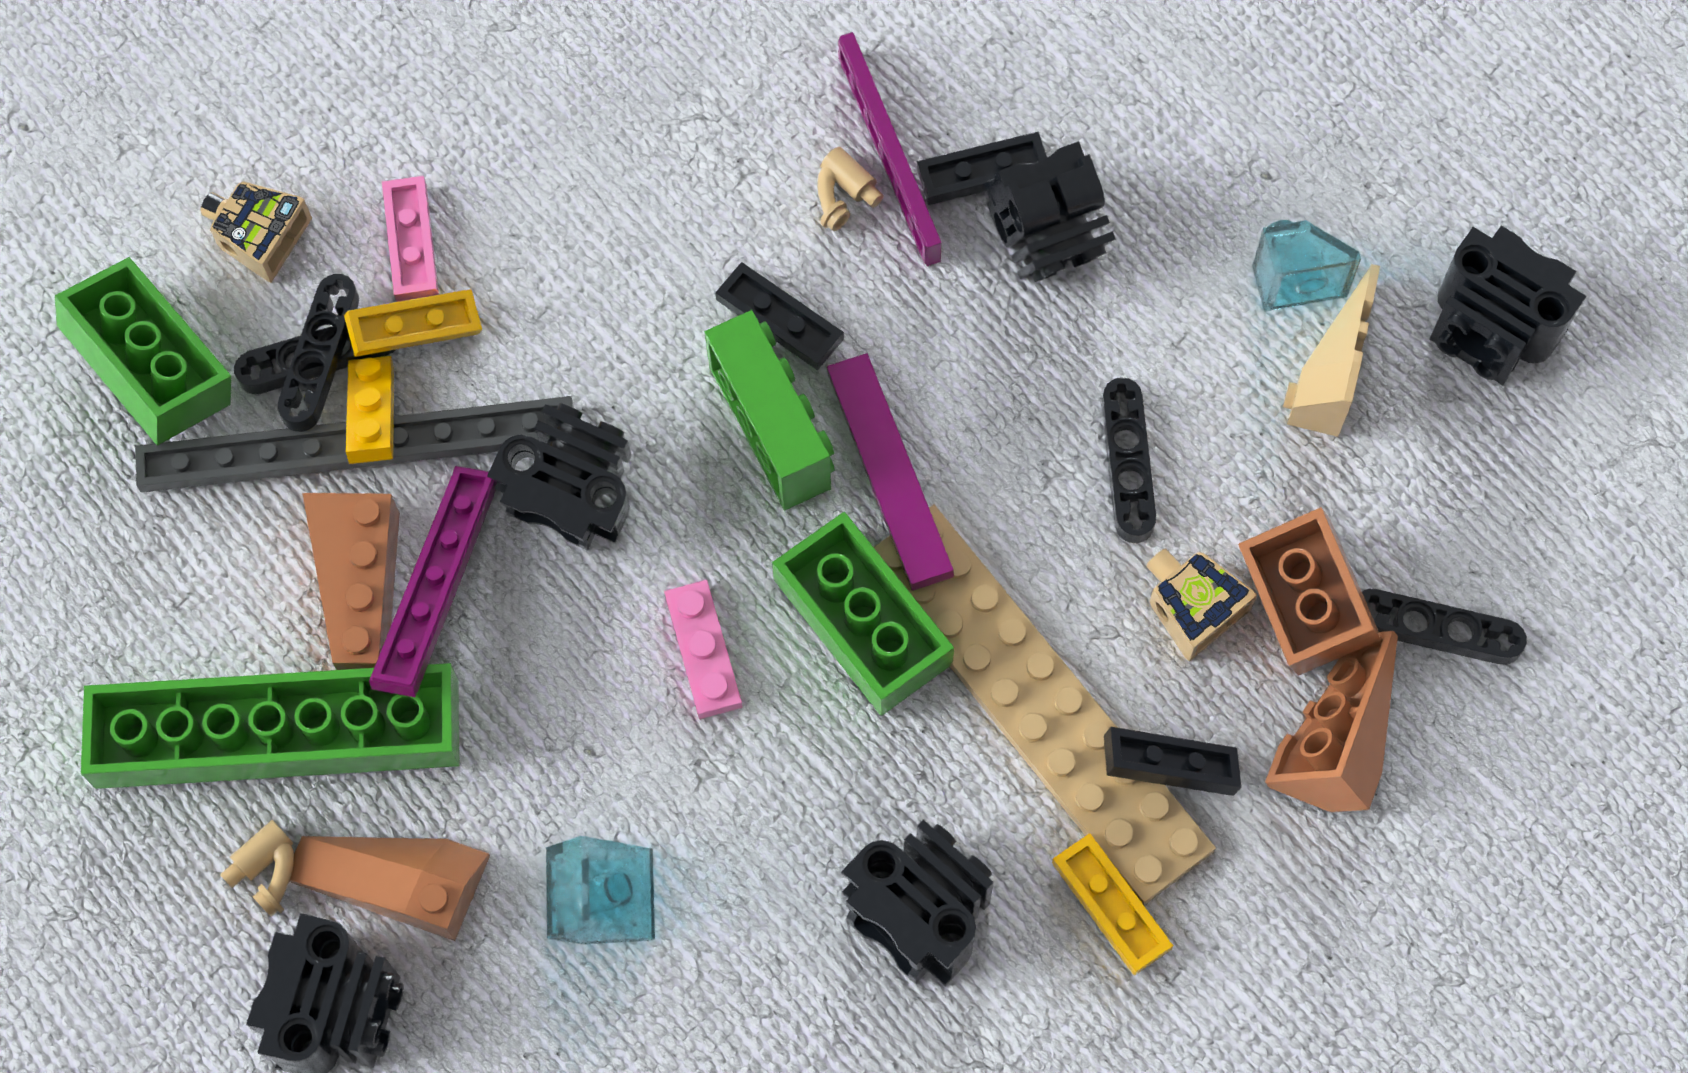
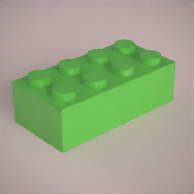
(143, 350)
(769, 409)
(863, 613)

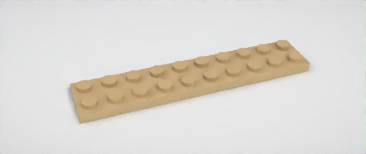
(1053, 721)

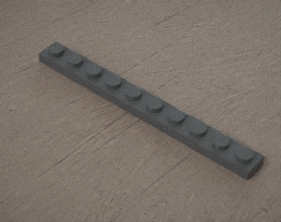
(324, 446)

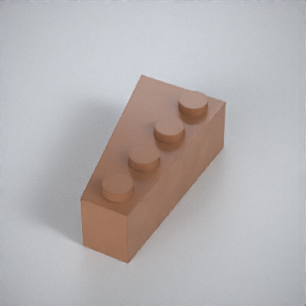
(355, 569)

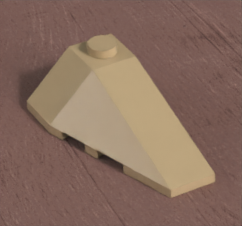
(1331, 373)

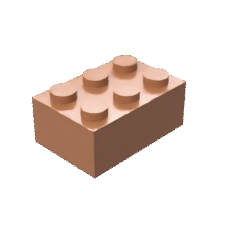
(1309, 591)

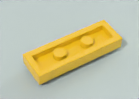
(412, 322)
(370, 410)
(1112, 904)

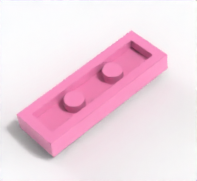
(410, 238)
(703, 649)

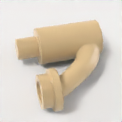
(851, 177)
(258, 853)

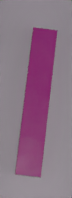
(889, 149)
(890, 472)
(433, 583)

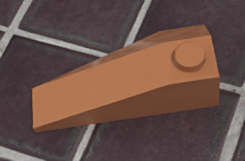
(1342, 742)
(401, 878)

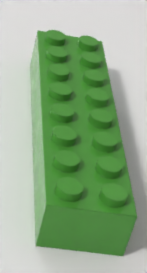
(265, 727)

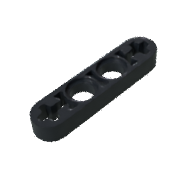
(312, 350)
(280, 351)
(1132, 459)
(1438, 619)

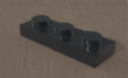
(967, 170)
(790, 321)
(1172, 761)

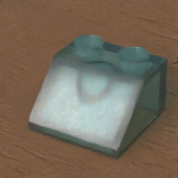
(1302, 265)
(599, 892)

